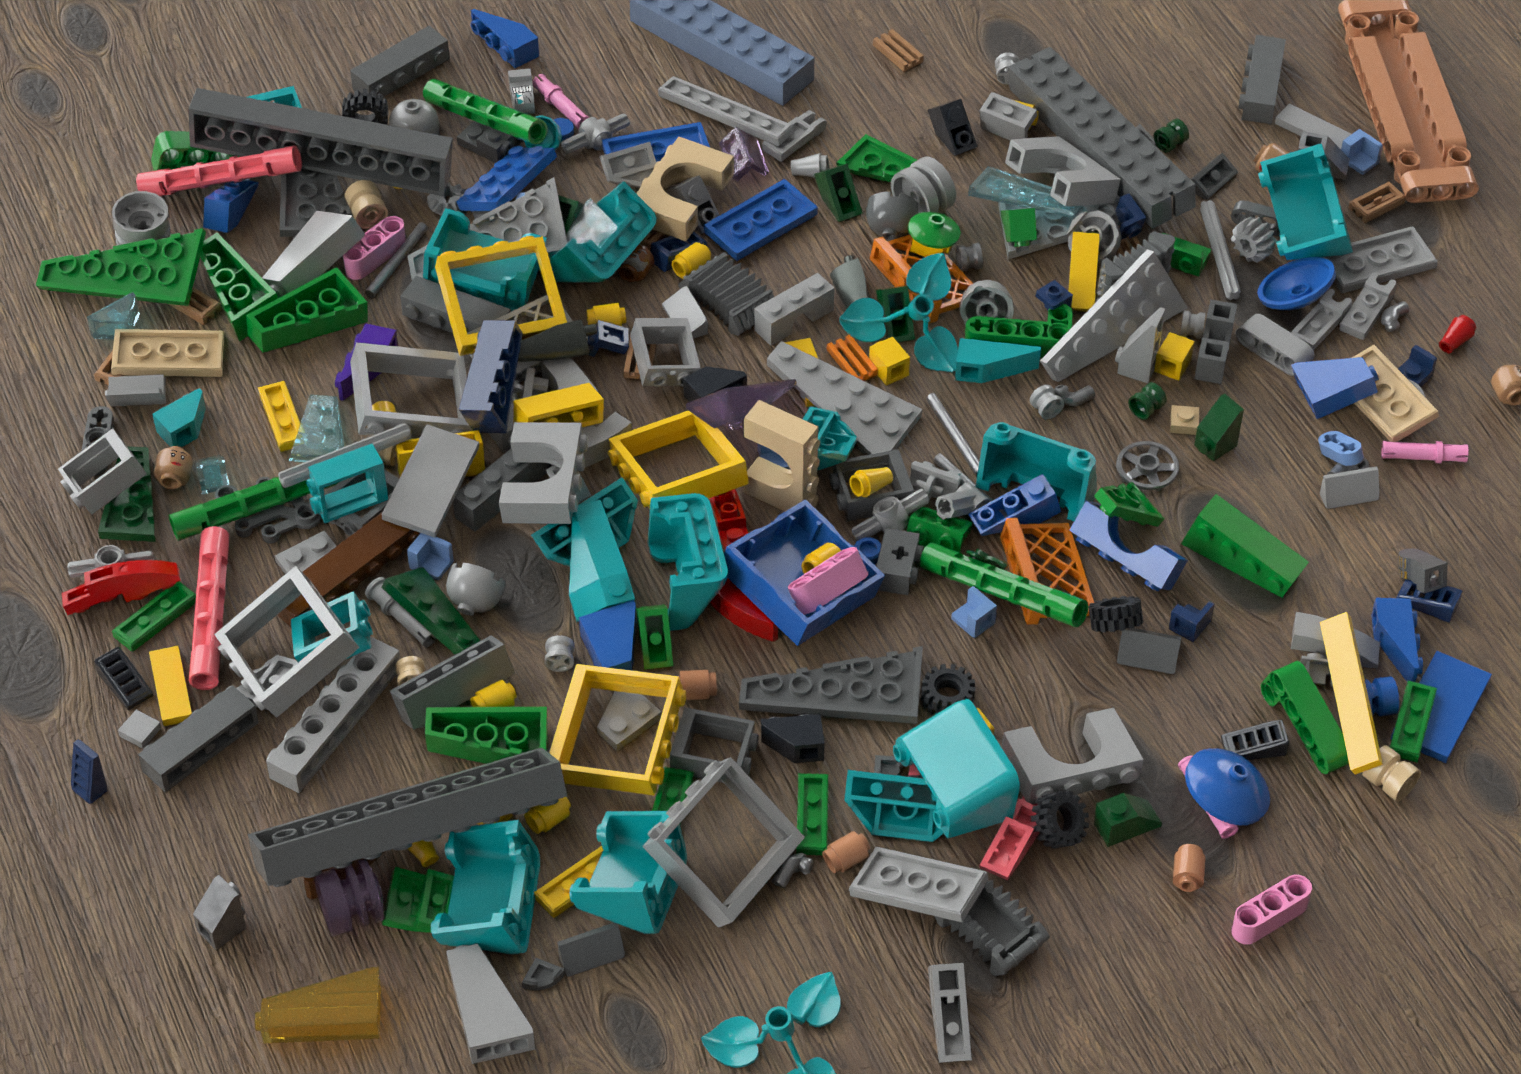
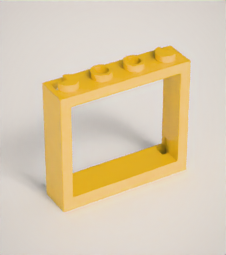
(474, 255)
(728, 475)
(652, 684)

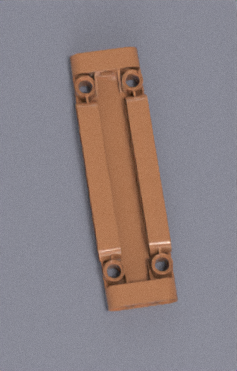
(1408, 100)

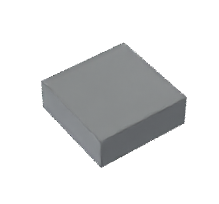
(139, 729)

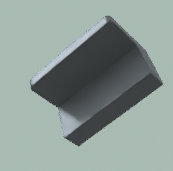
(1149, 650)

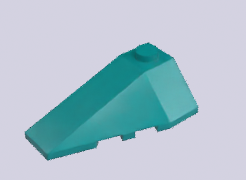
(596, 565)

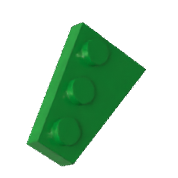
(875, 159)
(1128, 504)

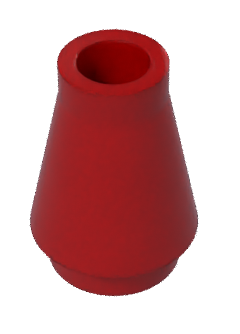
(1458, 332)

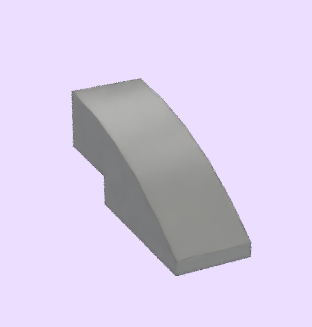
(599, 437)
(1309, 637)

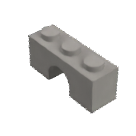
(776, 316)

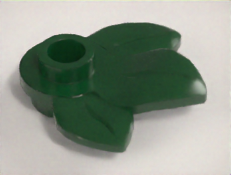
(986, 558)

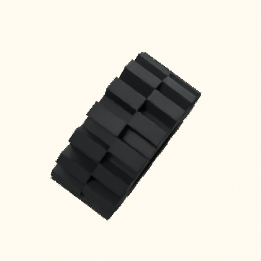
(368, 102)
(1116, 614)
(946, 678)
(1047, 823)

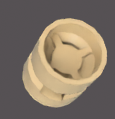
(366, 203)
(1395, 776)

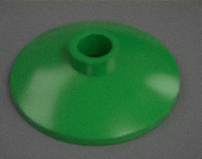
(934, 230)

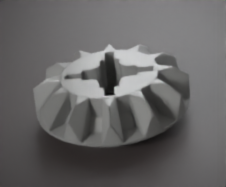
(438, 203)

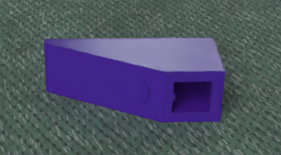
(371, 335)

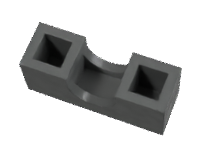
(1215, 341)

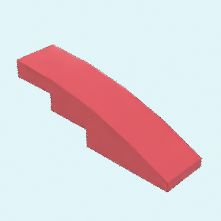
(1011, 842)

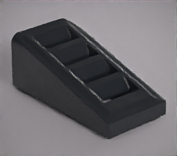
(112, 664)
(1263, 731)

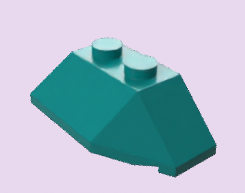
(834, 436)
(619, 507)
(893, 805)

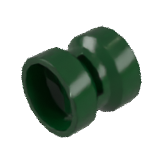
(1172, 135)
(1150, 399)

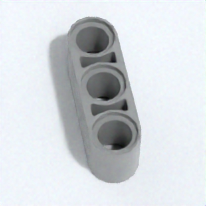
(1273, 343)

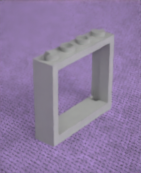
(408, 362)
(309, 669)
(767, 813)

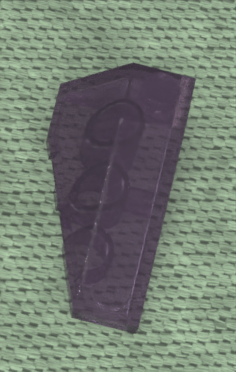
(731, 405)

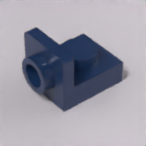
(1130, 216)
(1054, 295)
(608, 337)
(1419, 366)

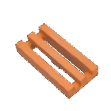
(857, 358)

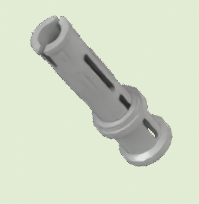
(391, 607)

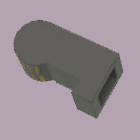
(1419, 567)

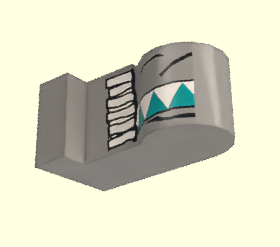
(521, 90)

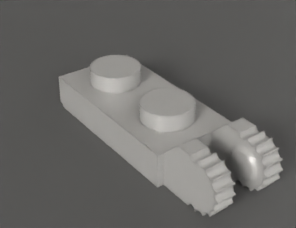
(802, 134)

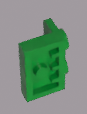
(1189, 256)
(933, 529)

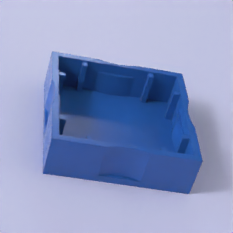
(771, 559)

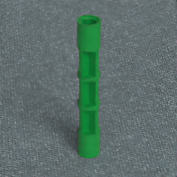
(485, 111)
(234, 506)
(1005, 585)

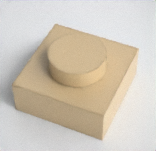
(1184, 419)

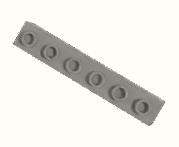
(332, 716)

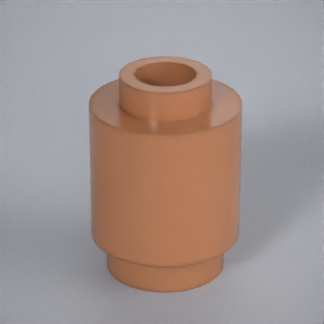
(698, 684)
(846, 852)
(1189, 868)

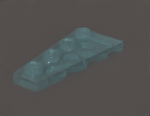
(1018, 191)

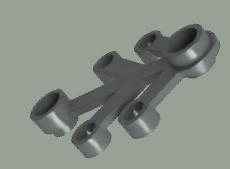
(299, 516)

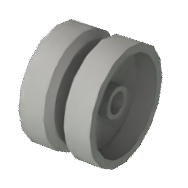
(926, 183)

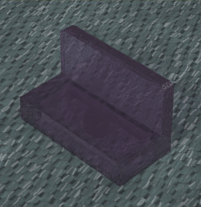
(745, 151)

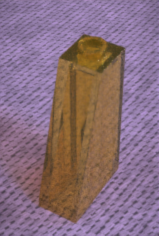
(324, 1011)

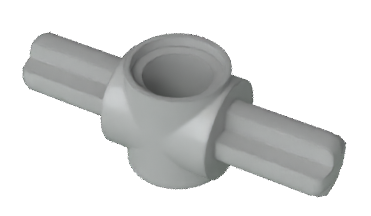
(593, 131)
(890, 514)
(105, 556)

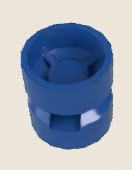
(1383, 696)

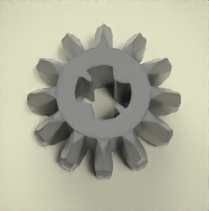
(1253, 239)

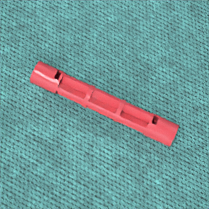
(235, 169)
(209, 608)

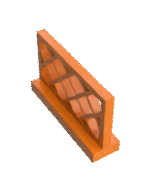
(896, 267)
(1021, 564)

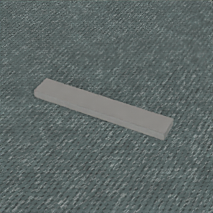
(726, 110)

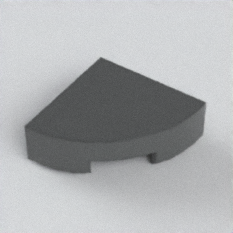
(888, 765)
(542, 975)

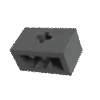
(897, 560)

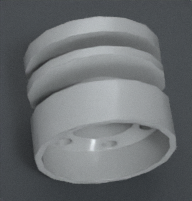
(140, 217)

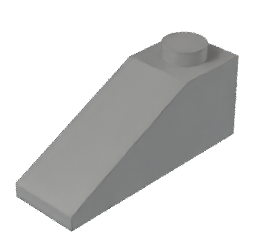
(1140, 351)
(950, 1011)

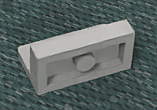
(1006, 117)
(136, 390)

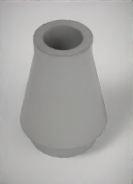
(809, 165)

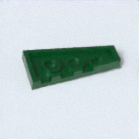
(132, 511)
(431, 608)

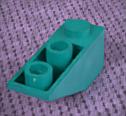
(987, 360)

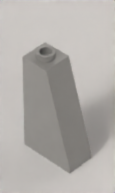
(313, 251)
(486, 1008)

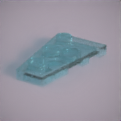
(319, 429)

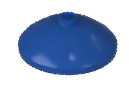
(1297, 283)
(1227, 786)

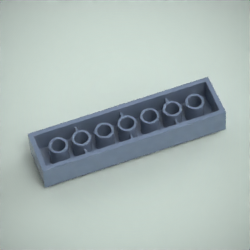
(728, 44)

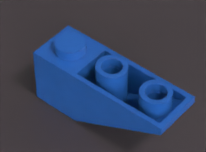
(509, 38)
(227, 205)
(1029, 503)
(1394, 628)

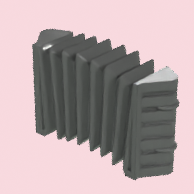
(1111, 271)
(728, 291)
(999, 929)

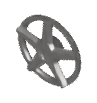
(1147, 465)

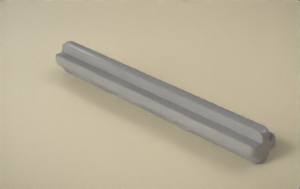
(1220, 250)
(380, 441)

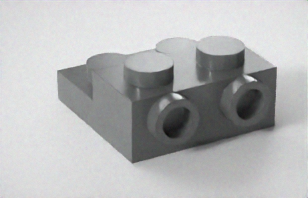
(487, 141)

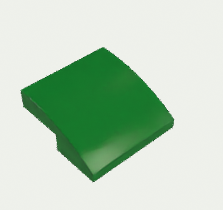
(416, 899)

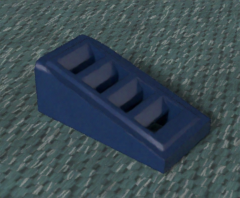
(667, 248)
(1443, 608)
(87, 773)

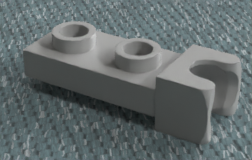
(1367, 307)
(1322, 319)

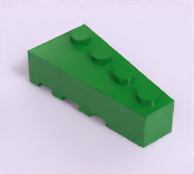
(234, 282)
(308, 312)
(1244, 547)
(485, 732)

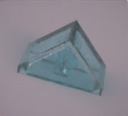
(117, 315)
(211, 473)

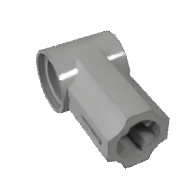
(961, 502)

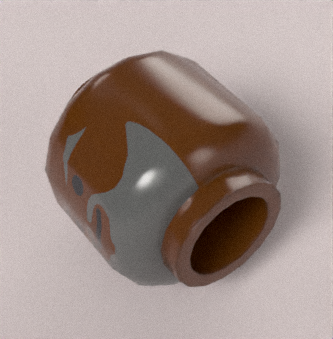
(637, 264)

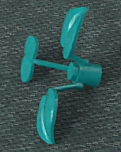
(933, 282)
(737, 1038)

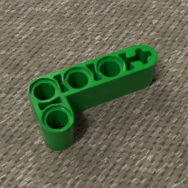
(174, 150)
(1022, 332)
(1308, 714)

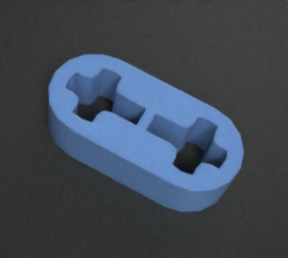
(1341, 448)

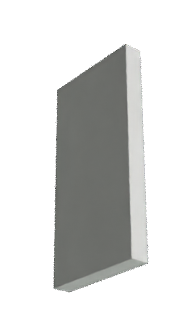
(1388, 254)
(430, 480)
(919, 884)

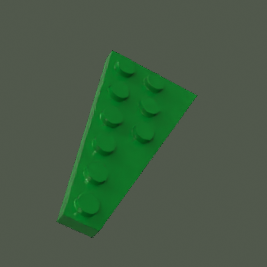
(149, 268)

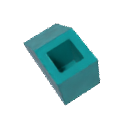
(181, 420)

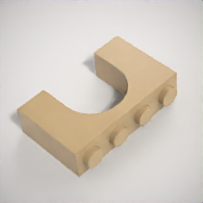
(681, 162)
(796, 443)

